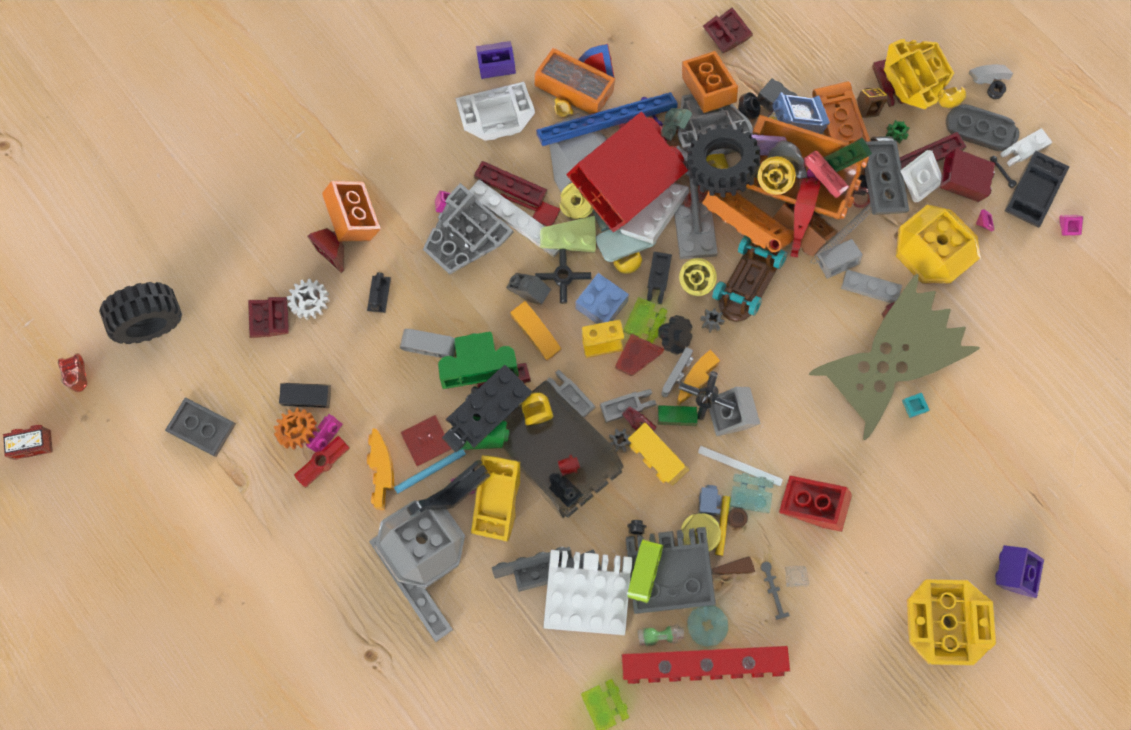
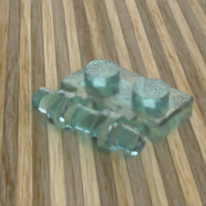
(751, 499)

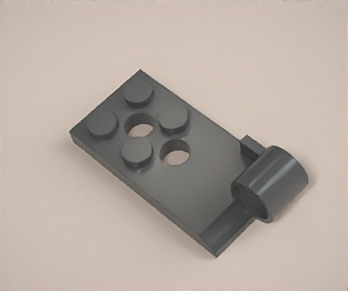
(885, 161)

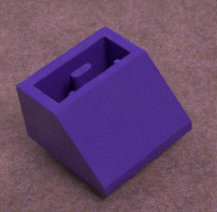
(496, 59)

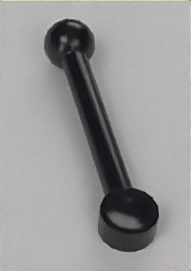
(1012, 183)

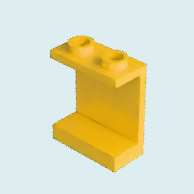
(602, 338)

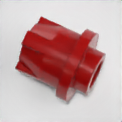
(568, 465)

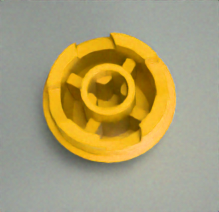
(776, 175)

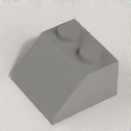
(742, 418)

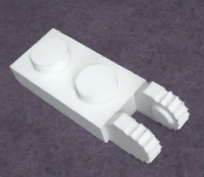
(1026, 147)

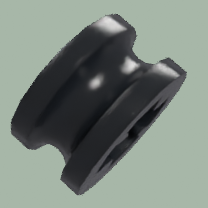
(996, 95)

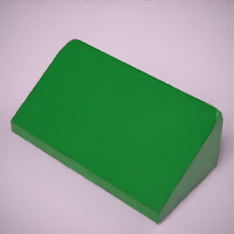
(677, 415)

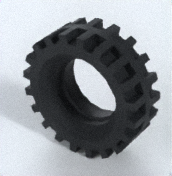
(728, 179)

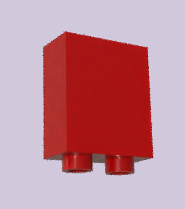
(628, 171)

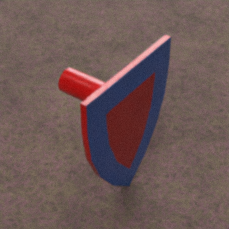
(599, 58)

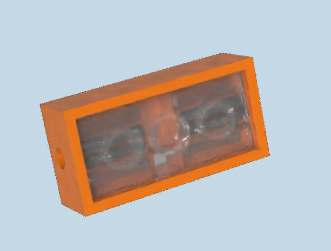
(574, 82)

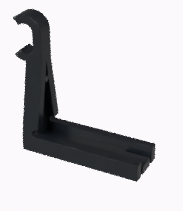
(454, 491)

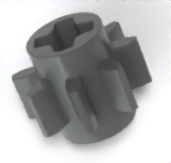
(711, 325)
(622, 446)

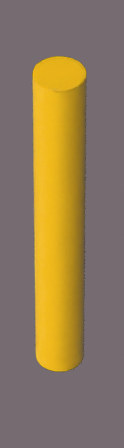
(723, 524)

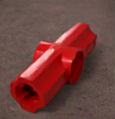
(312, 470)

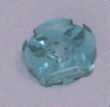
(712, 636)

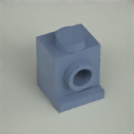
(709, 500)

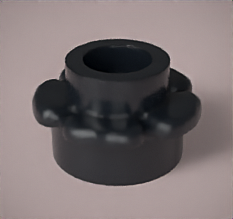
(636, 527)

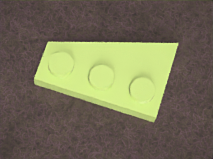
(571, 235)

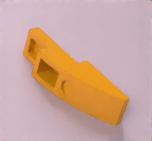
(380, 461)

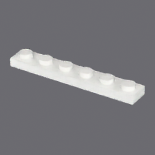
(510, 214)

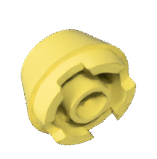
(697, 276)

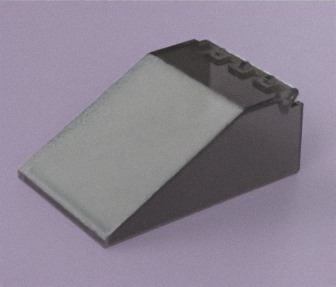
(544, 444)

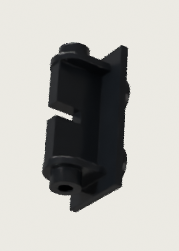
(379, 293)
(564, 489)

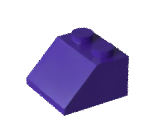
(1019, 571)

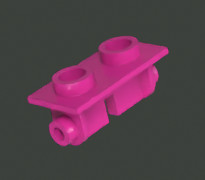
(329, 427)

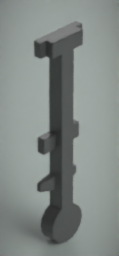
(766, 567)

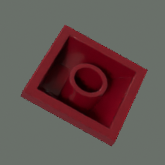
(329, 247)

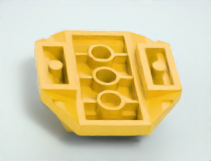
(922, 253)
(970, 616)

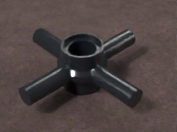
(564, 269)
(707, 395)

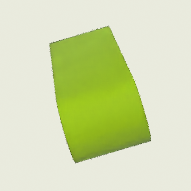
(645, 571)

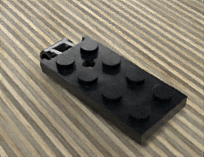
(493, 404)

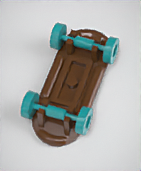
(749, 281)

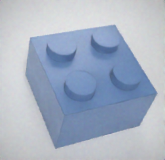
(601, 300)

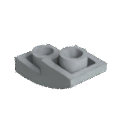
(988, 73)

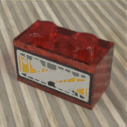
(27, 442)

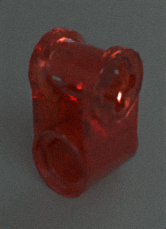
(72, 369)

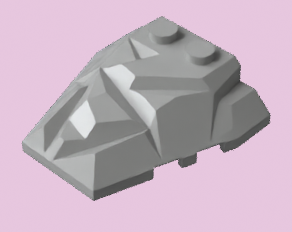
(464, 231)

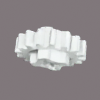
(308, 291)

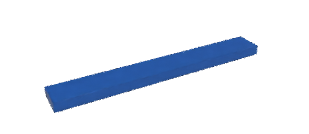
(605, 119)

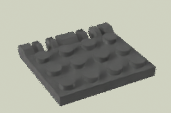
(682, 574)

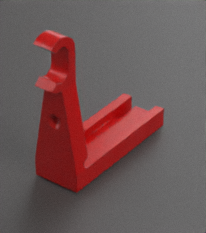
(804, 210)

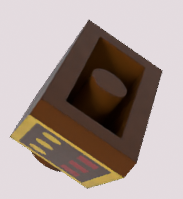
(871, 102)

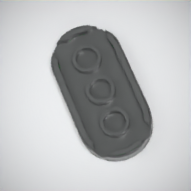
(982, 127)

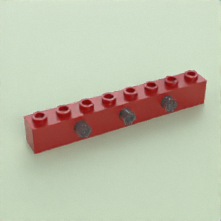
(705, 663)

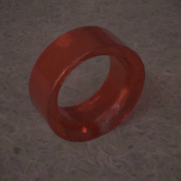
(866, 203)

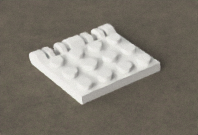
(585, 596)

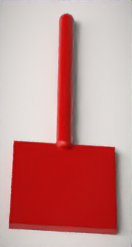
(545, 214)

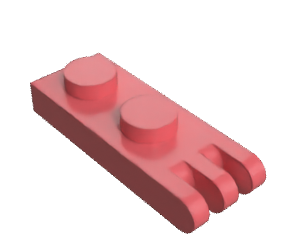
(826, 174)

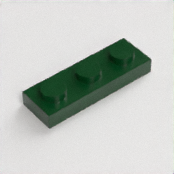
(848, 155)

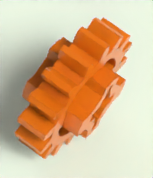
(295, 429)

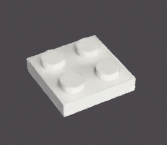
(922, 176)

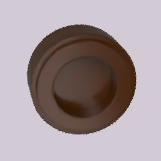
(737, 518)

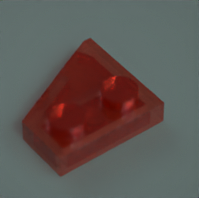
(637, 355)

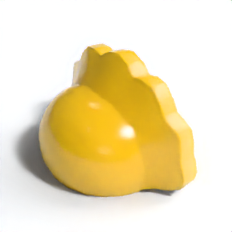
(562, 107)

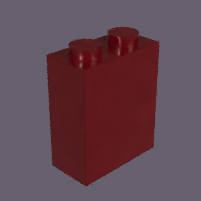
(967, 175)

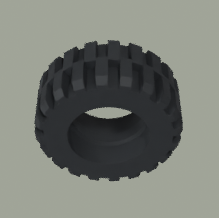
(140, 312)

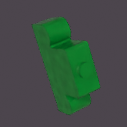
(475, 361)

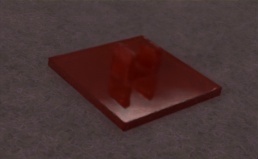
(425, 440)

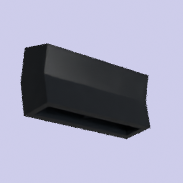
(305, 395)

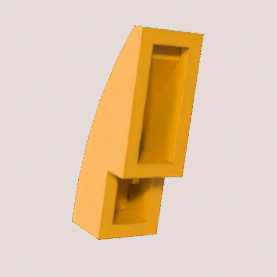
(535, 330)
(698, 375)

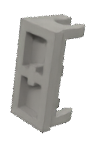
(840, 258)

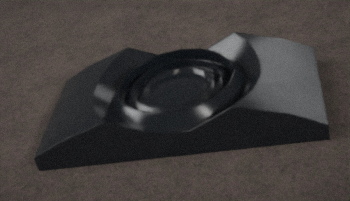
(1036, 189)

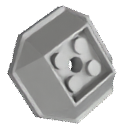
(417, 562)

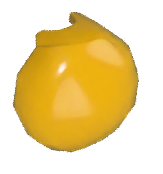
(952, 97)
(628, 264)

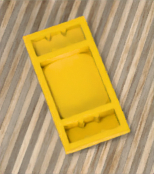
(496, 499)

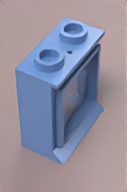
(801, 112)

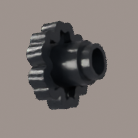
(676, 334)

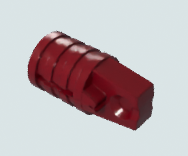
(634, 418)

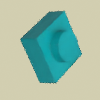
(915, 405)

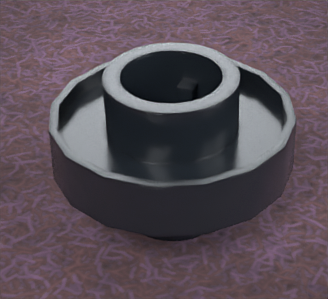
(749, 105)

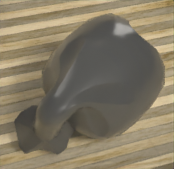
(793, 154)

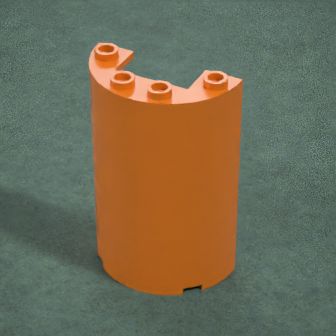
(807, 143)

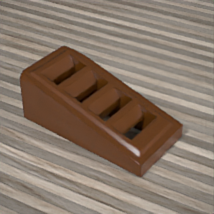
(740, 566)

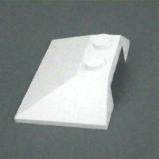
(496, 111)

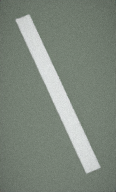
(738, 465)

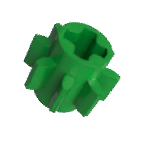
(898, 131)

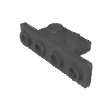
(529, 571)

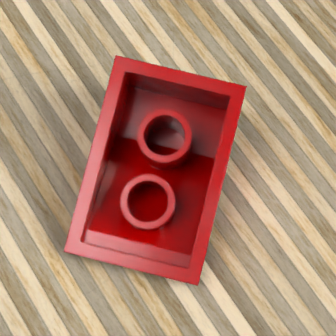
(816, 502)

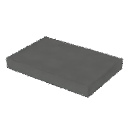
(200, 427)

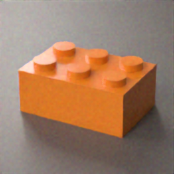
(709, 81)
(351, 211)

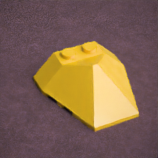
(917, 71)

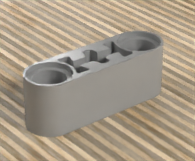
(427, 343)

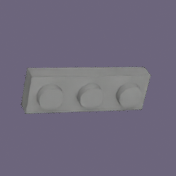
(871, 286)

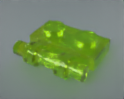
(639, 319)
(598, 706)

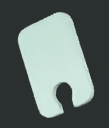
(617, 246)

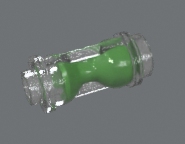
(651, 636)

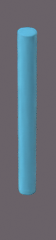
(428, 471)

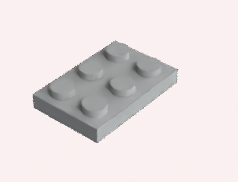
(692, 244)

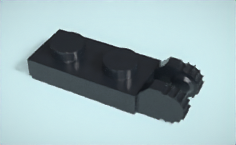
(659, 275)

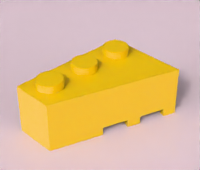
(657, 455)

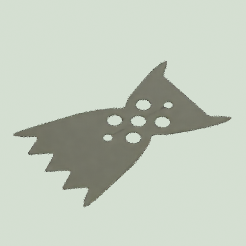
(909, 323)

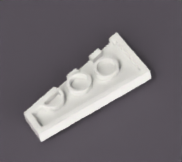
(654, 218)

